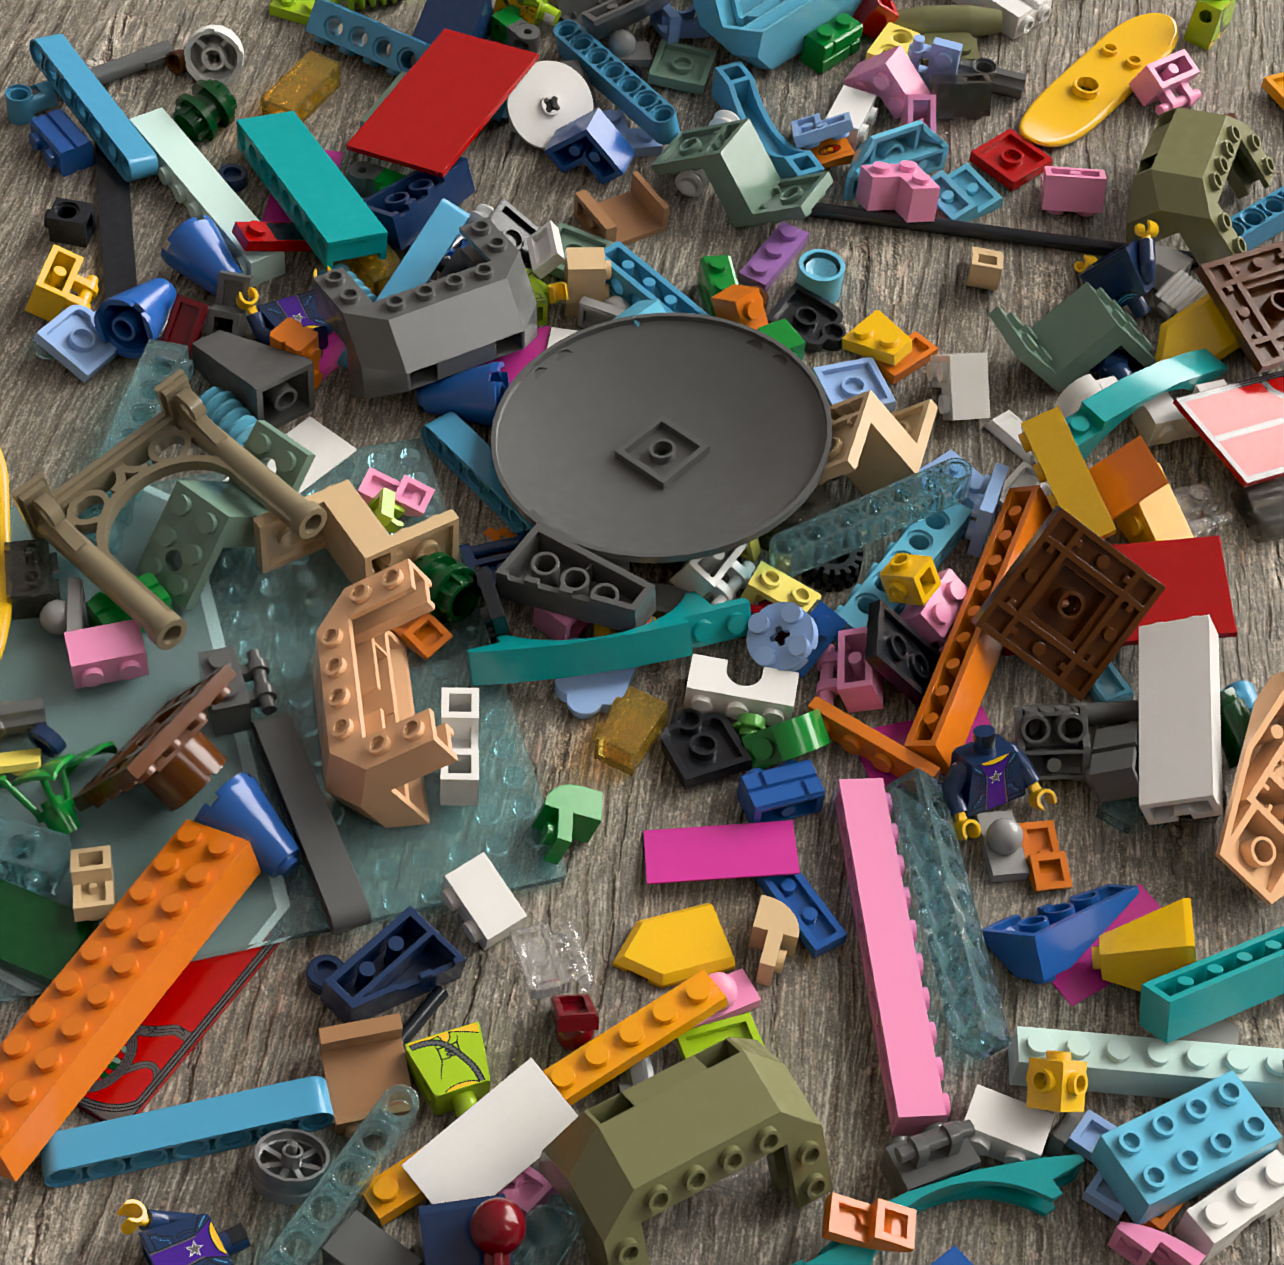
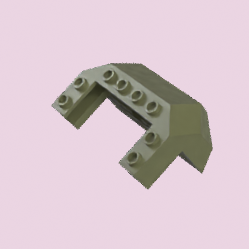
(1184, 177)
(681, 1137)

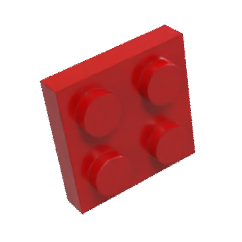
(1010, 159)

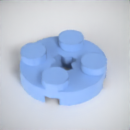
(765, 627)

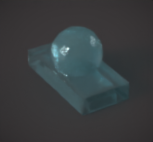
(548, 1233)

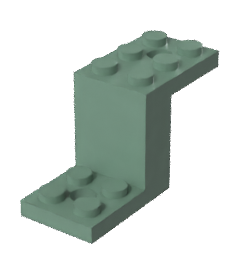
(742, 174)
(1073, 337)
(215, 516)

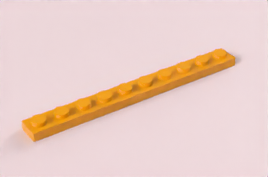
(583, 1071)

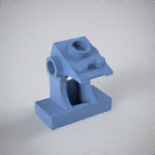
(677, 24)

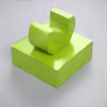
(386, 510)

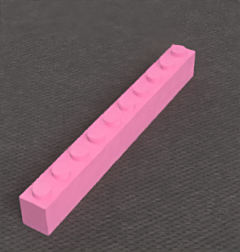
(889, 958)

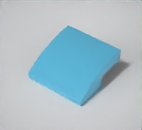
(965, 194)

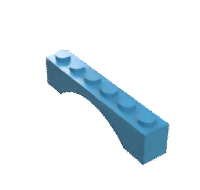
(737, 92)

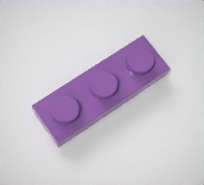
(773, 256)

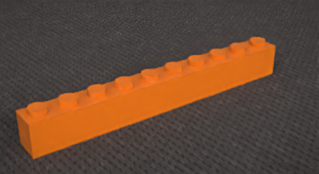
(970, 652)

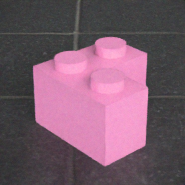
(888, 76)
(898, 188)

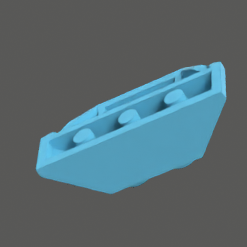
(908, 142)

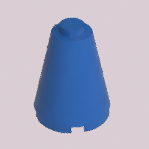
(199, 253)
(135, 316)
(469, 394)
(248, 814)

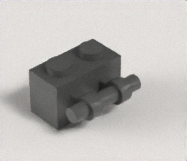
(234, 711)
(929, 1156)

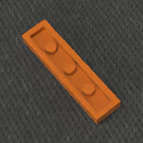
(865, 741)

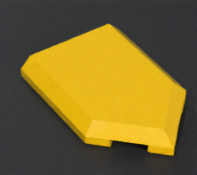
(1195, 329)
(676, 946)

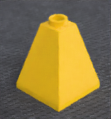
(1147, 946)

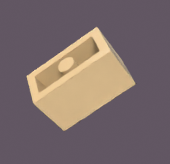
(585, 276)

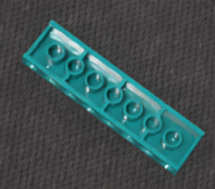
(310, 184)

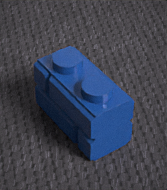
(61, 142)
(780, 792)

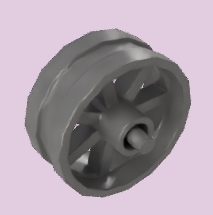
(289, 1158)

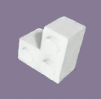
(963, 385)

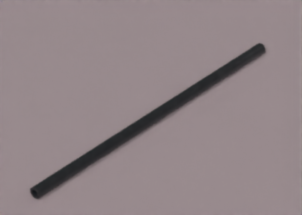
(972, 230)

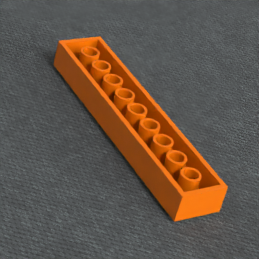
(115, 984)

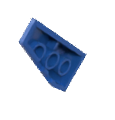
(1059, 934)

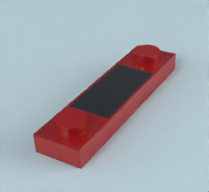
(270, 236)

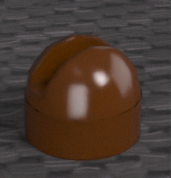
(176, 61)

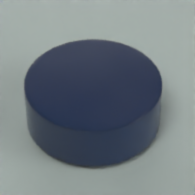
(235, 176)
(47, 740)
(319, 970)

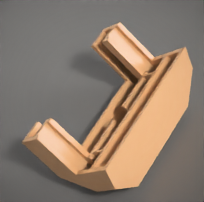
(365, 705)

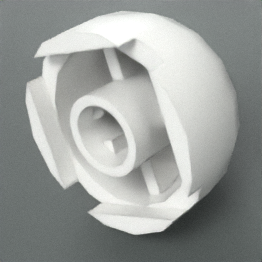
(214, 54)

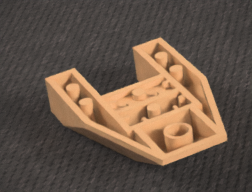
(1254, 819)

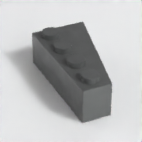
(574, 582)

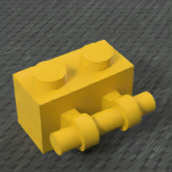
(55, 282)

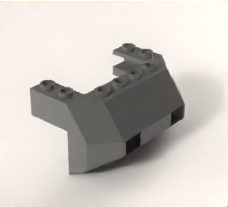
(438, 324)

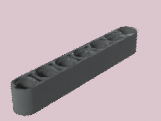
(311, 823)

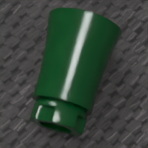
(1234, 725)

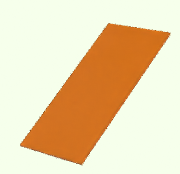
(1127, 477)

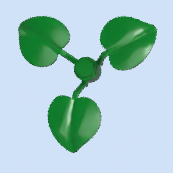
(57, 812)

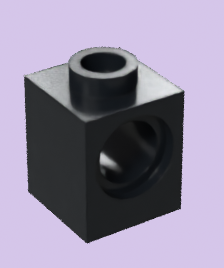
(70, 222)

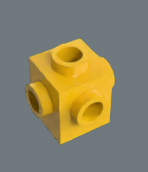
(910, 579)
(1056, 1082)

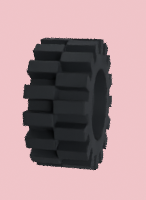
(836, 574)

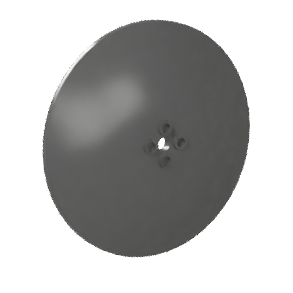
(724, 400)

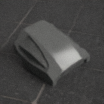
(1054, 740)

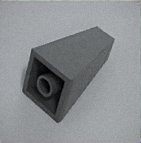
(263, 378)

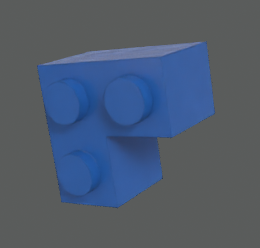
(593, 142)

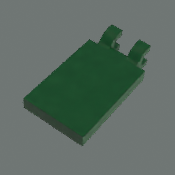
(38, 933)

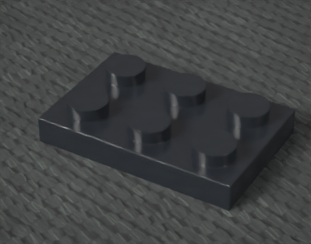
(899, 652)

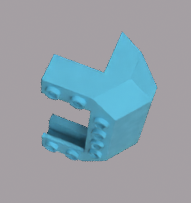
(767, 30)

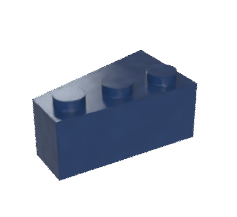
(392, 969)

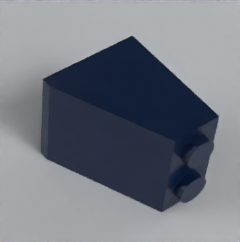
(462, 16)
(446, 1235)

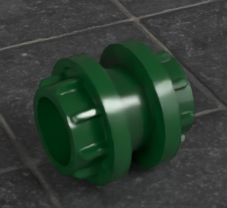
(200, 113)
(453, 586)

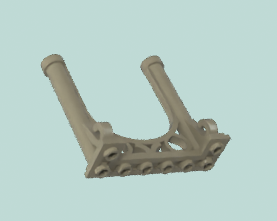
(126, 473)

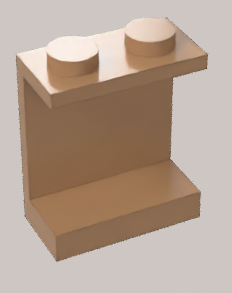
(625, 216)
(360, 1065)

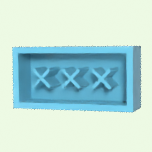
(1184, 1147)

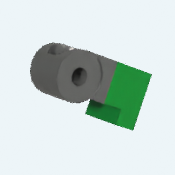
(514, 30)
(371, 178)

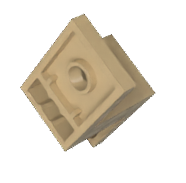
(877, 445)
(353, 536)

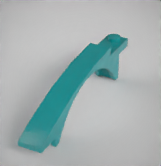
(1113, 404)
(670, 637)
(1026, 1184)

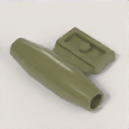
(952, 23)

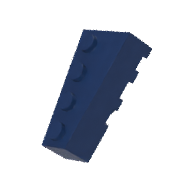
(411, 201)

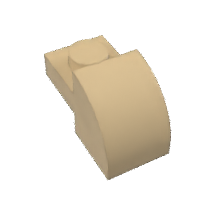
(985, 268)
(92, 883)
(776, 934)

